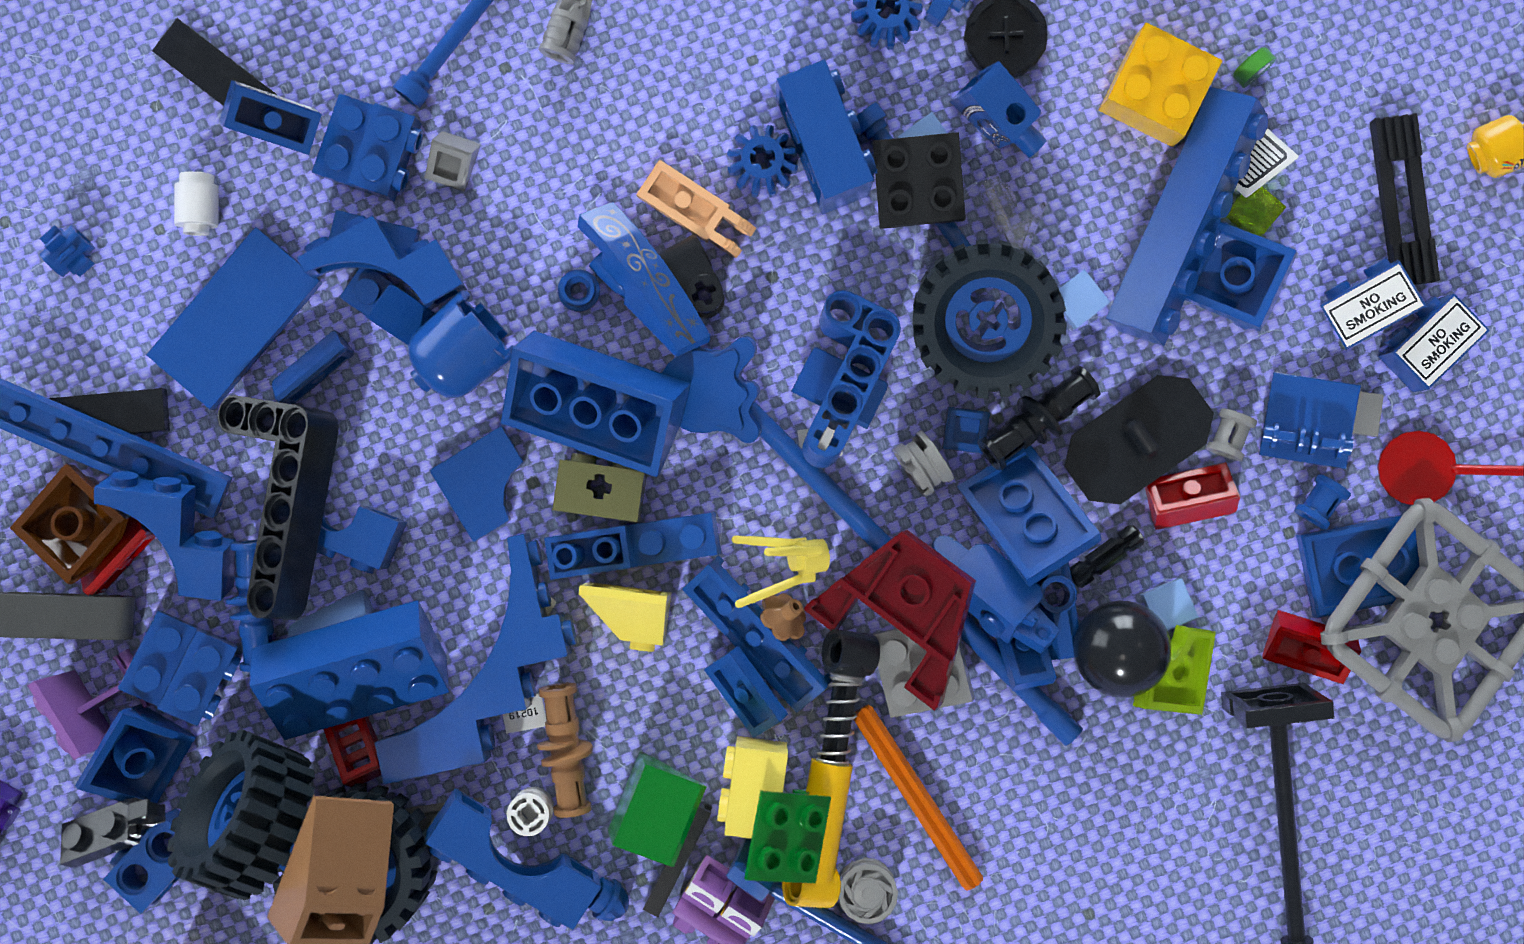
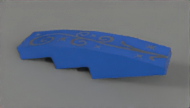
(649, 284)

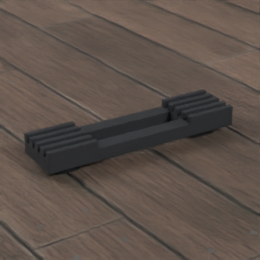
(1398, 140)

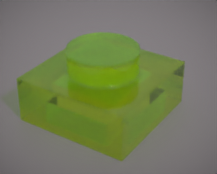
(1256, 211)

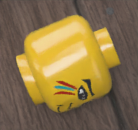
(1497, 147)

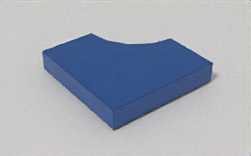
(478, 480)

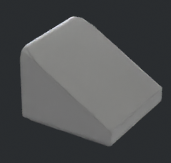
(451, 160)

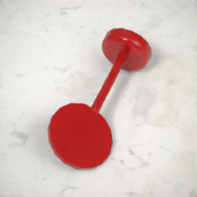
(1425, 467)

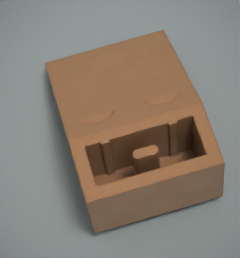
(335, 873)

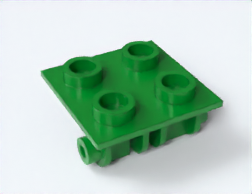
(787, 837)

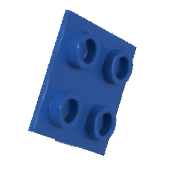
(1310, 420)

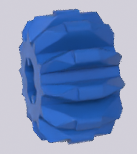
(897, 24)
(753, 172)

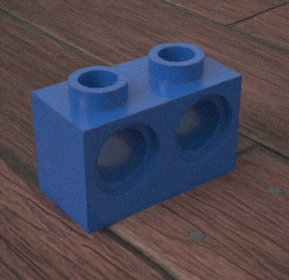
(153, 856)

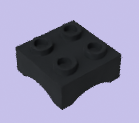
(919, 180)

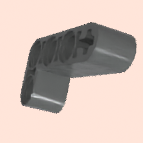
(66, 616)

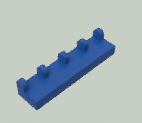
(777, 661)

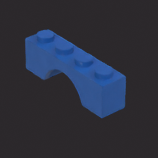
(556, 888)

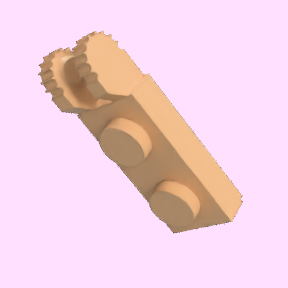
(692, 207)

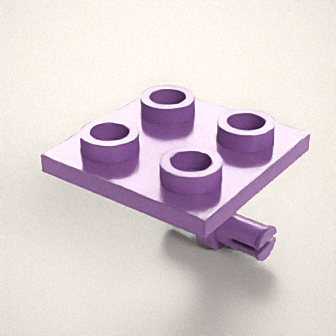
(74, 711)

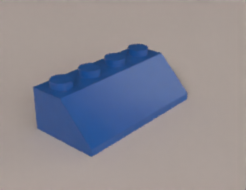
(593, 402)

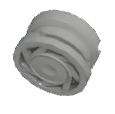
(923, 463)
(867, 891)

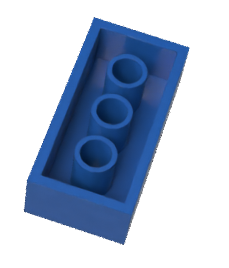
(349, 670)

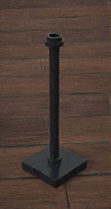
(1278, 708)

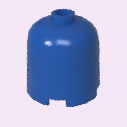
(458, 348)

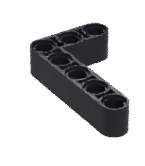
(293, 498)

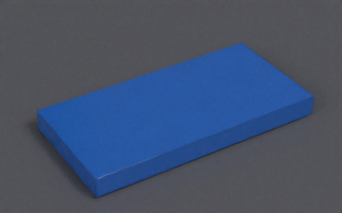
(234, 319)

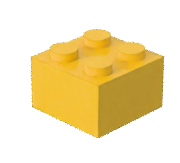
(1160, 85)

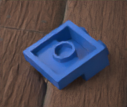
(368, 147)
(180, 668)

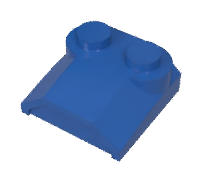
(1242, 277)

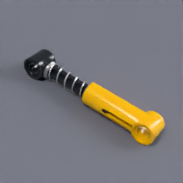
(849, 659)

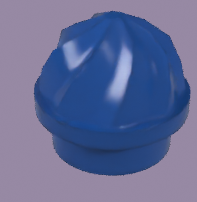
(610, 901)

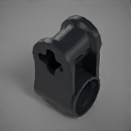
(694, 272)

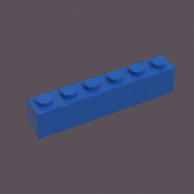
(1188, 215)

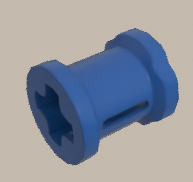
(1322, 501)

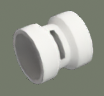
(533, 803)

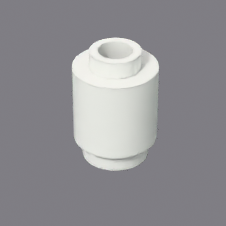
(196, 203)

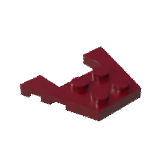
(914, 593)

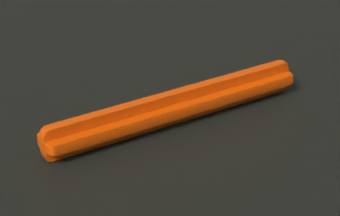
(918, 797)

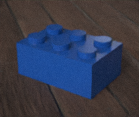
(825, 135)

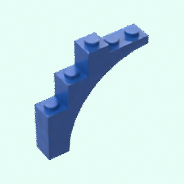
(526, 637)

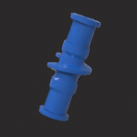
(251, 629)

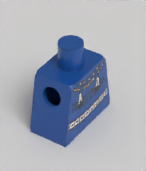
(988, 100)

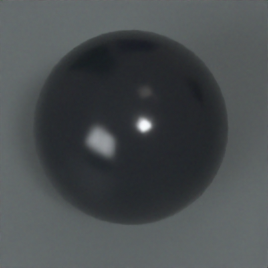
(1122, 649)

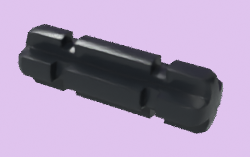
(1106, 556)

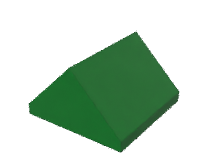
(655, 811)

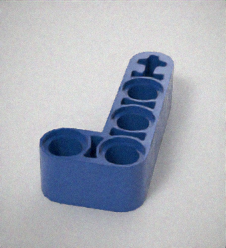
(847, 385)

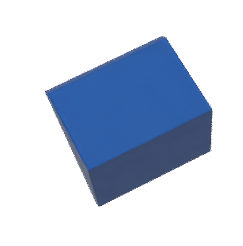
(136, 756)

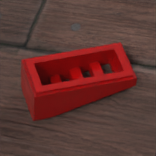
(345, 761)

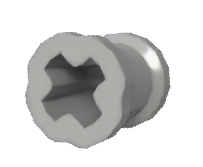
(1242, 425)

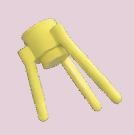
(802, 555)

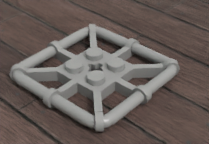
(1409, 622)

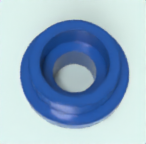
(573, 278)

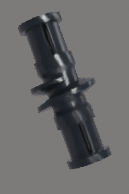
(1038, 417)

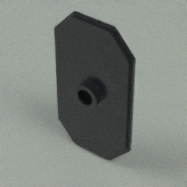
(1139, 439)

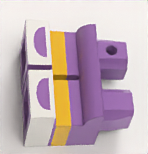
(714, 912)

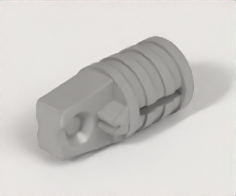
(565, 30)

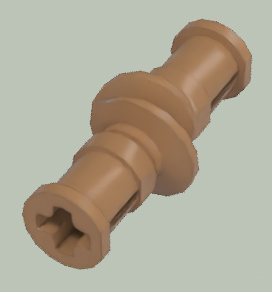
(566, 750)

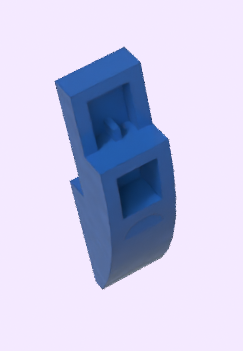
(632, 545)

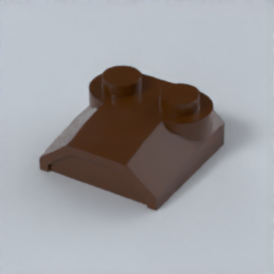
(68, 527)

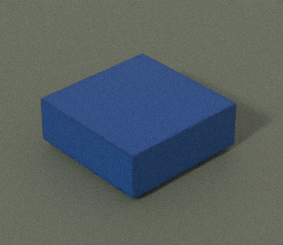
(964, 429)

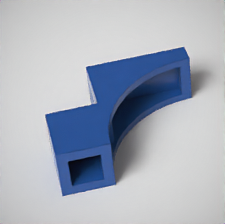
(368, 246)
(167, 508)

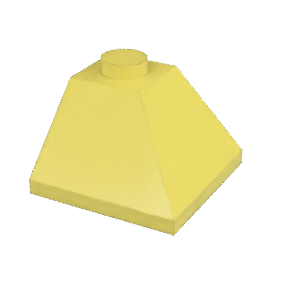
(630, 612)

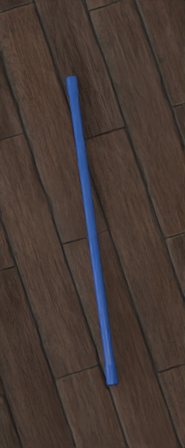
(1046, 709)

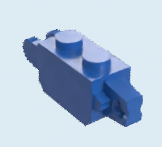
(1000, 595)

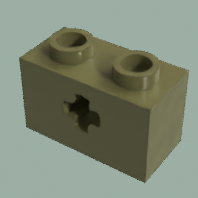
(575, 495)

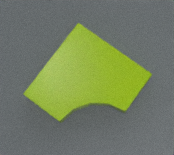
(1187, 677)

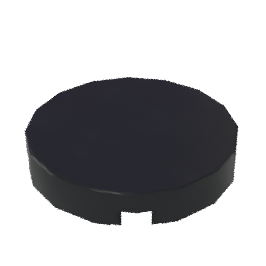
(1006, 33)

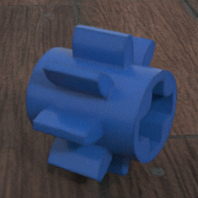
(67, 251)

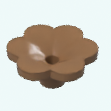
(783, 616)

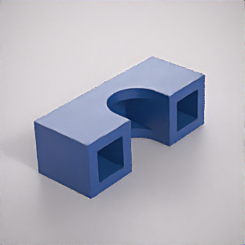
(367, 540)

